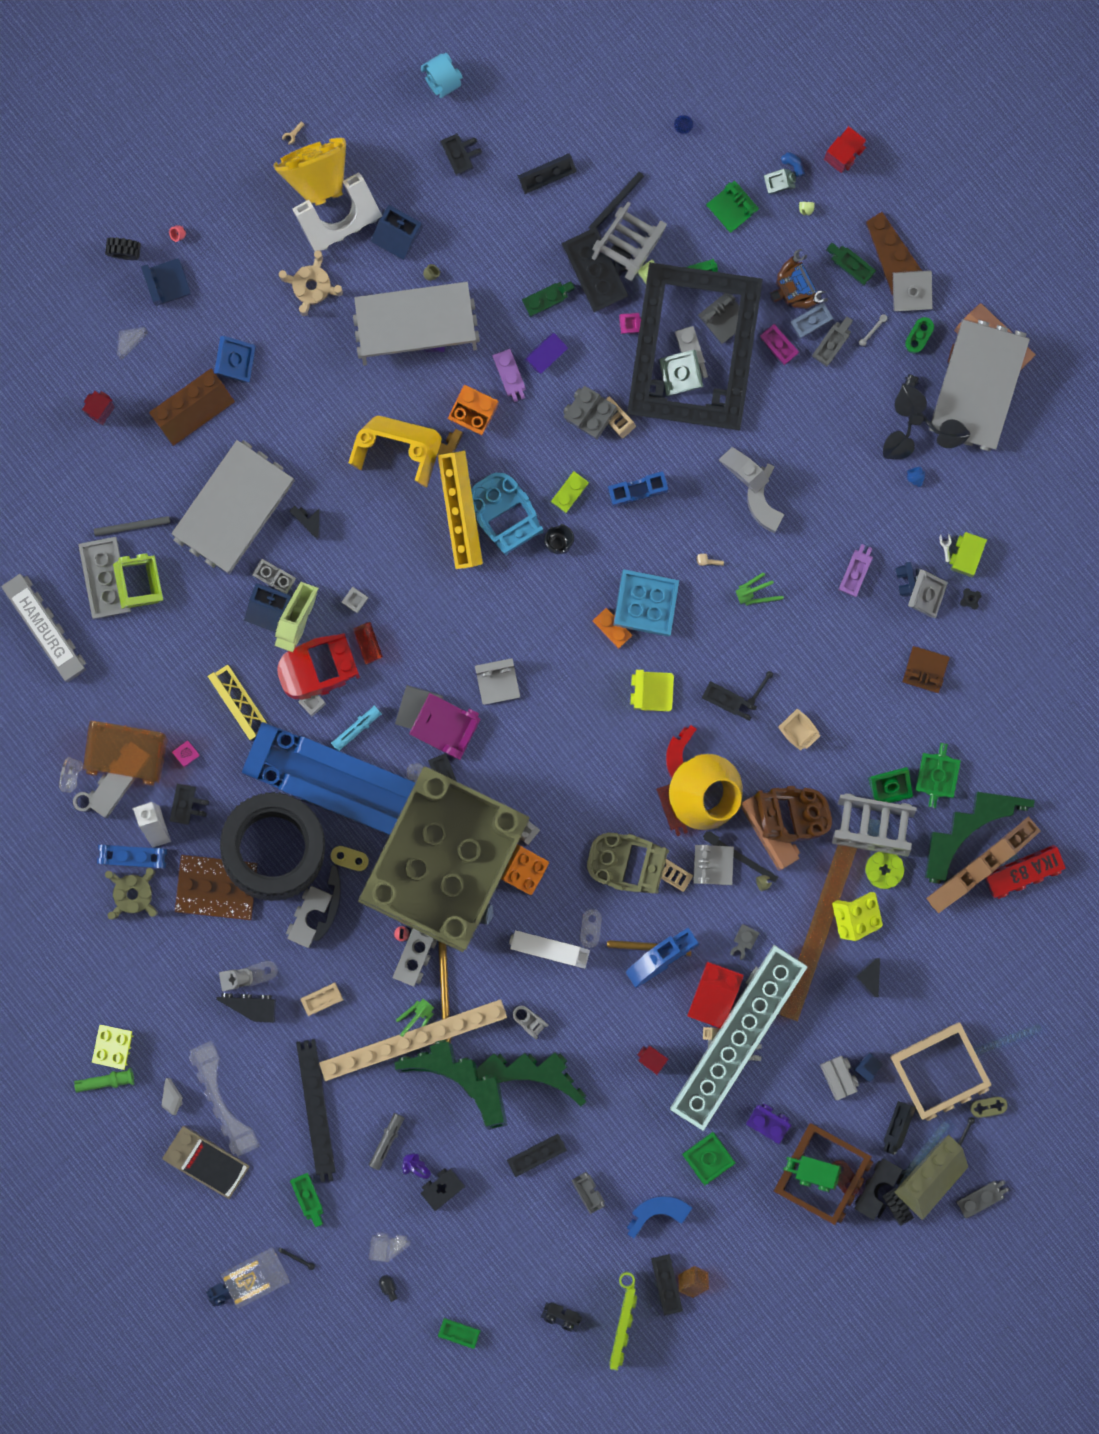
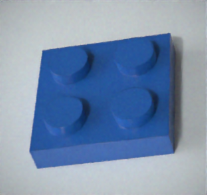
(234, 359)

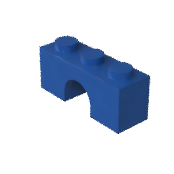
(637, 490)

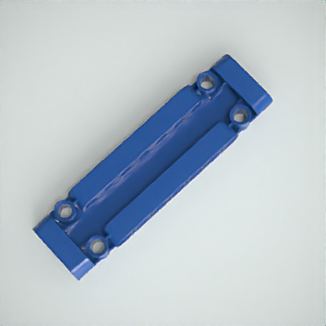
(328, 778)

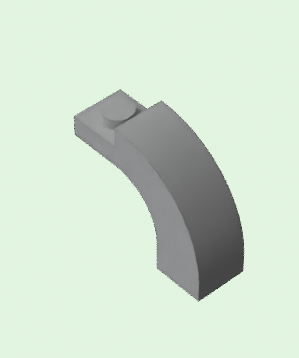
(760, 510)

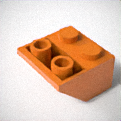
(473, 410)

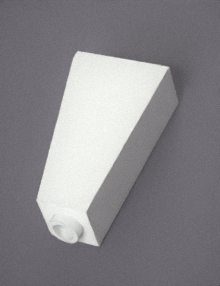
(152, 824)
(549, 949)

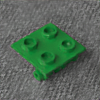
(732, 206)

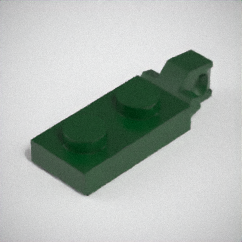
(851, 263)
(547, 298)

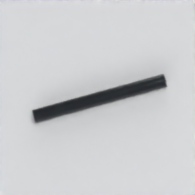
(617, 200)

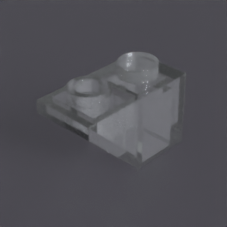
(386, 1248)

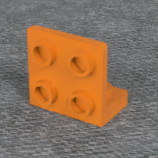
(524, 870)

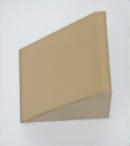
(710, 1033)

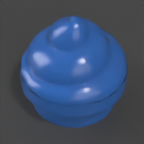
(916, 476)

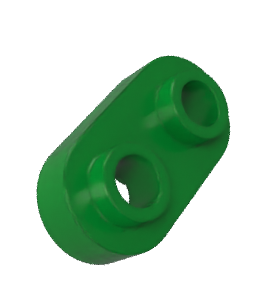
(918, 335)

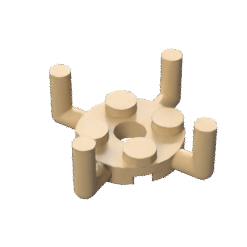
(308, 273)

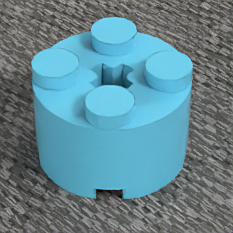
(441, 75)

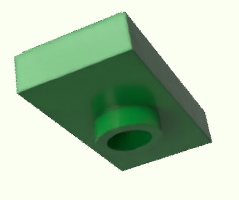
(459, 1333)

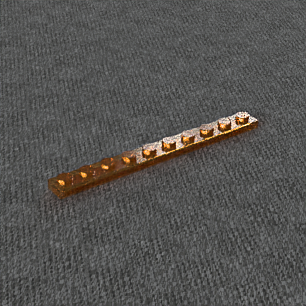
(819, 928)

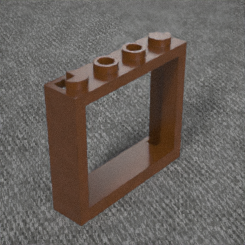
(857, 1181)

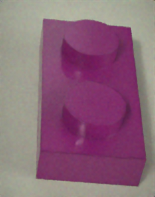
(779, 344)

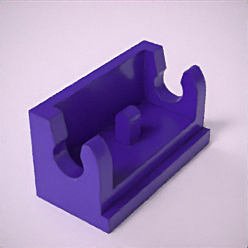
(546, 353)

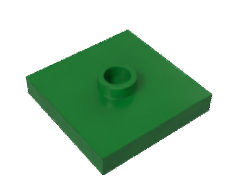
(708, 1158)

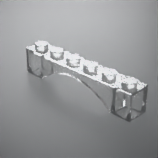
(207, 1061)

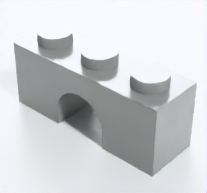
(313, 900)

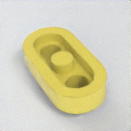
(349, 858)

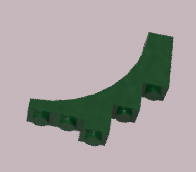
(442, 1062)
(525, 1069)

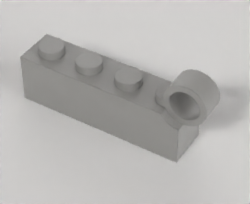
(107, 795)

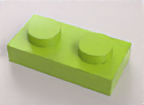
(569, 492)

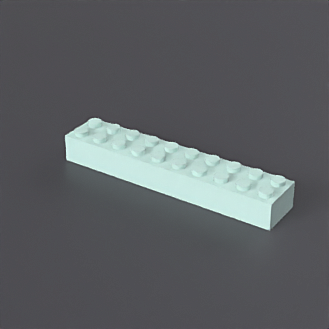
(738, 1037)

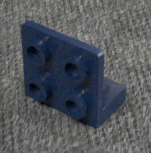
(166, 281)

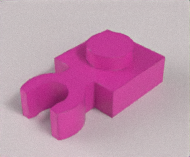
(629, 323)

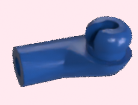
(790, 158)

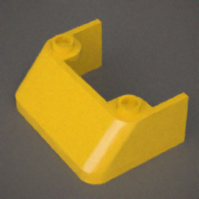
(422, 440)

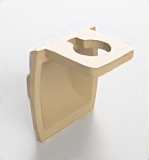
(799, 730)

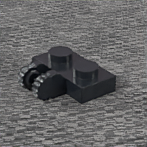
(457, 154)
(183, 804)

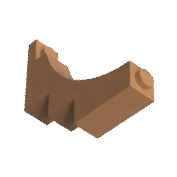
(983, 865)

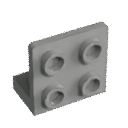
(497, 681)

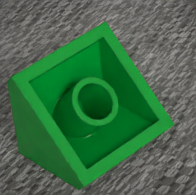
(891, 785)

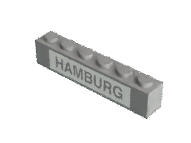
(44, 628)

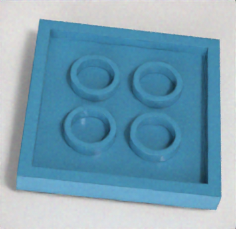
(646, 603)

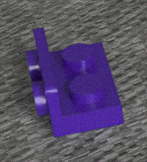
(768, 1123)

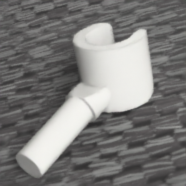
(946, 544)

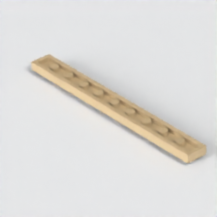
(413, 1040)

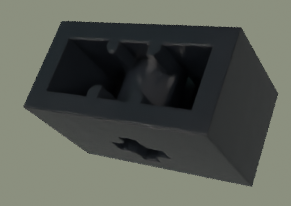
(437, 1199)

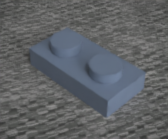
(811, 320)

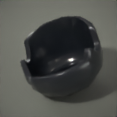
(559, 539)

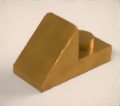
(452, 440)

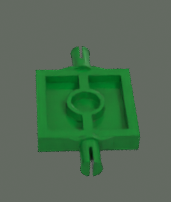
(938, 775)

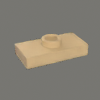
(321, 999)

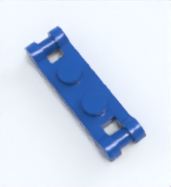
(132, 856)

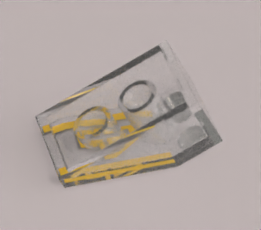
(255, 1278)

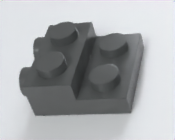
(589, 412)

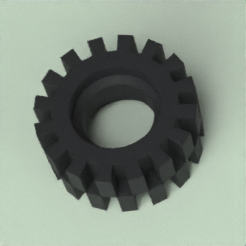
(122, 248)
(898, 1207)

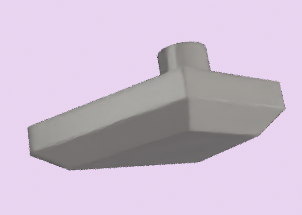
(171, 1097)

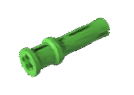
(114, 1080)

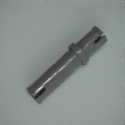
(390, 1134)

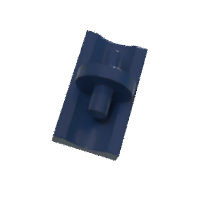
(907, 571)

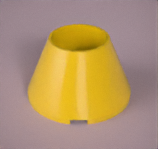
(689, 787)

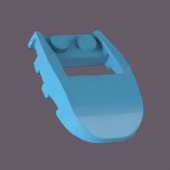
(494, 497)

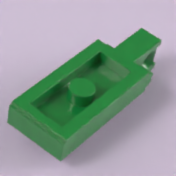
(308, 1198)

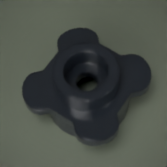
(975, 596)

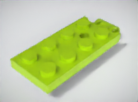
(625, 1321)

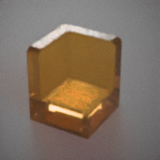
(693, 1281)

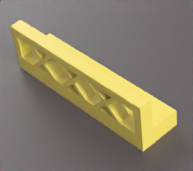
(225, 695)

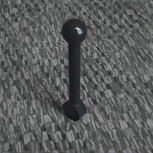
(769, 674)
(971, 1120)
(311, 1266)

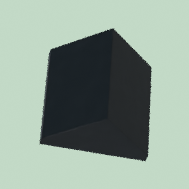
(869, 977)

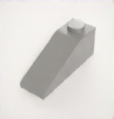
(744, 469)

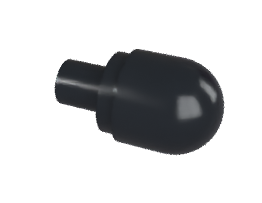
(388, 1287)

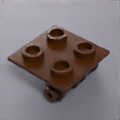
(925, 669)

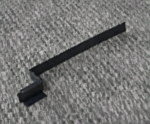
(714, 840)

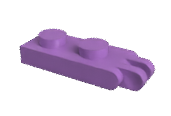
(509, 374)
(856, 571)

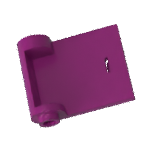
(447, 726)

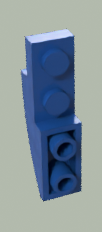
(661, 956)

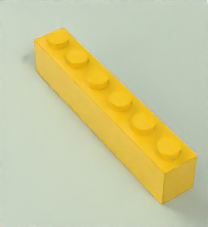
(460, 509)

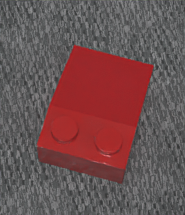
(715, 995)

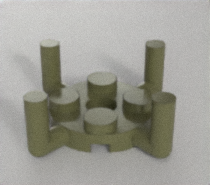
(121, 898)

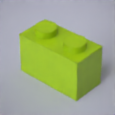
(968, 554)

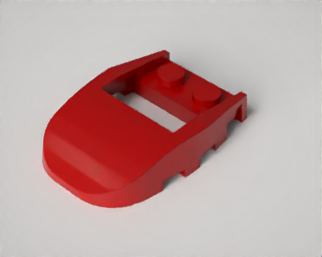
(299, 675)

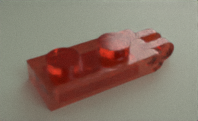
(673, 821)

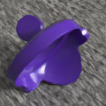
(412, 1160)

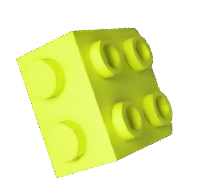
(652, 691)
(857, 917)

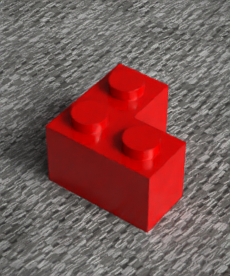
(844, 149)

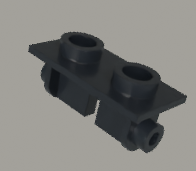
(567, 1321)

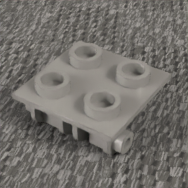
(713, 864)

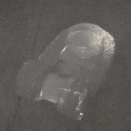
(69, 774)

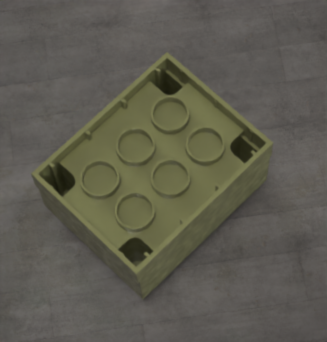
(443, 859)

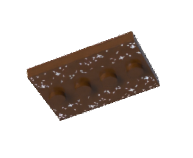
(208, 890)

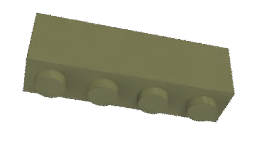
(933, 1176)

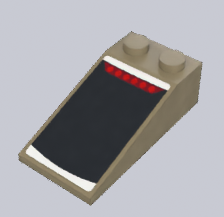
(205, 1162)

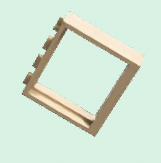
(962, 1097)

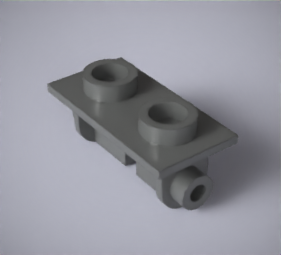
(591, 1198)

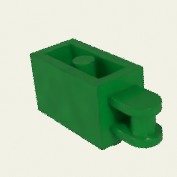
(814, 1172)

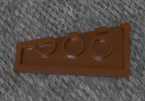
(890, 248)

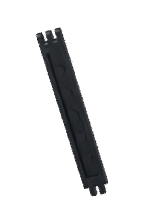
(316, 1110)

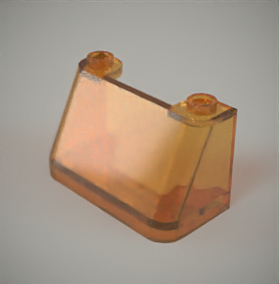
(124, 751)

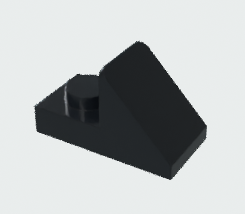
(311, 524)

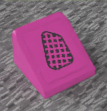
(186, 753)

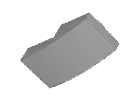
(273, 576)

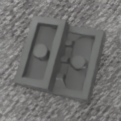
(411, 705)

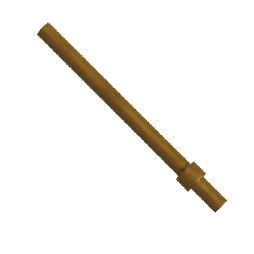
(444, 982)

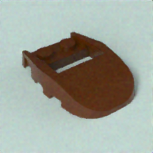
(807, 809)

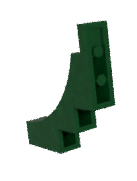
(985, 809)

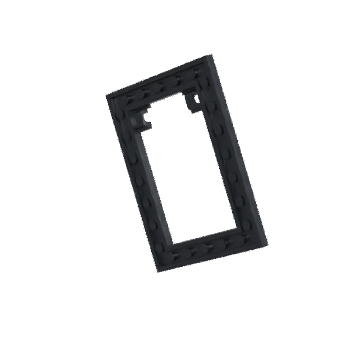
(717, 414)

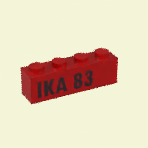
(1025, 871)

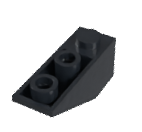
(253, 1008)

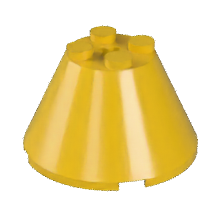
(315, 170)

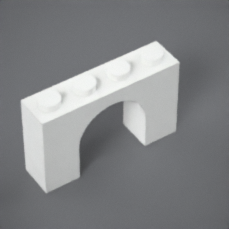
(363, 212)

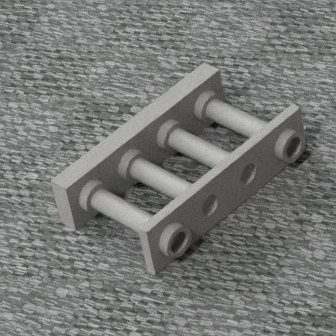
(639, 254)
(863, 840)

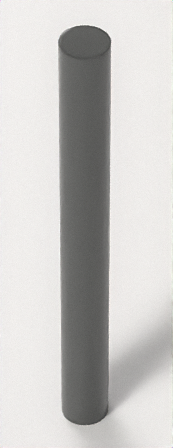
(132, 526)

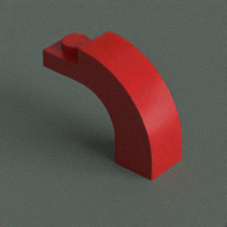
(675, 750)

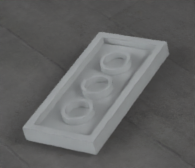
(100, 578)

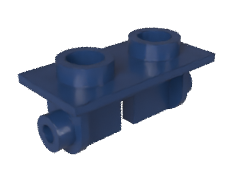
(218, 1295)

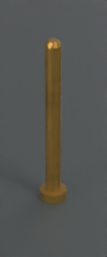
(633, 945)

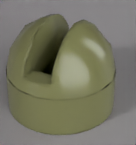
(431, 272)
(762, 882)

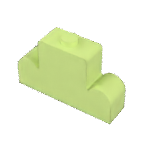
(295, 616)

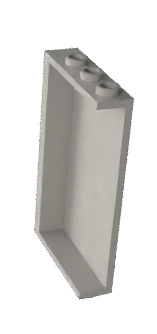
(415, 320)
(981, 380)
(233, 507)

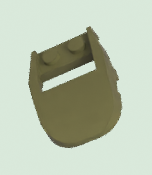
(610, 859)

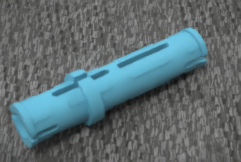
(356, 728)

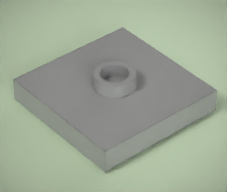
(912, 290)
(927, 594)

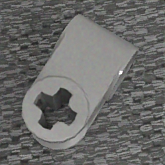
(235, 978)
(530, 1022)

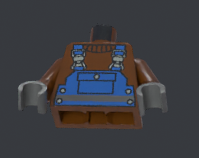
(795, 285)

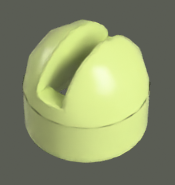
(806, 208)

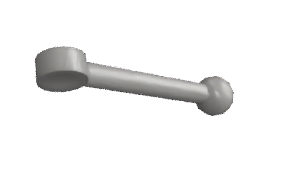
(883, 318)

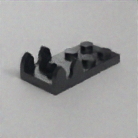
(597, 277)

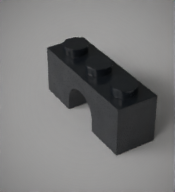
(884, 1174)

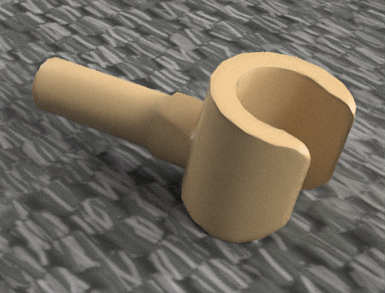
(293, 133)
(702, 559)

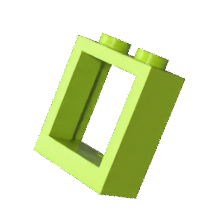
(151, 567)

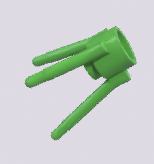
(745, 593)
(423, 1009)

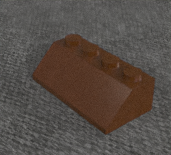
(192, 407)

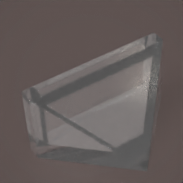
(128, 340)

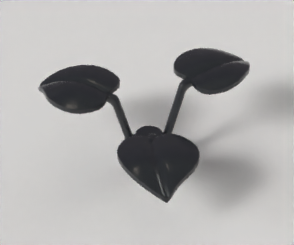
(911, 404)

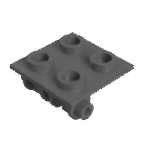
(722, 317)

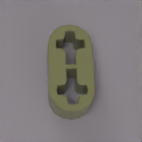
(990, 1111)

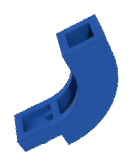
(658, 1205)

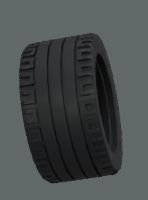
(262, 807)

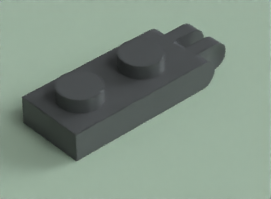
(981, 1198)

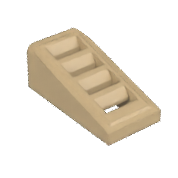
(627, 428)
(675, 883)

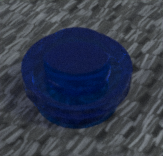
(683, 124)

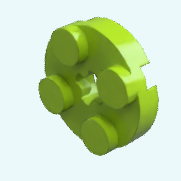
(875, 875)

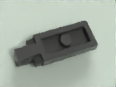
(832, 342)

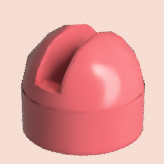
(173, 233)
(406, 934)

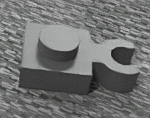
(745, 938)

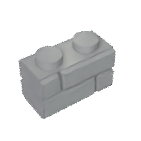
(839, 1078)

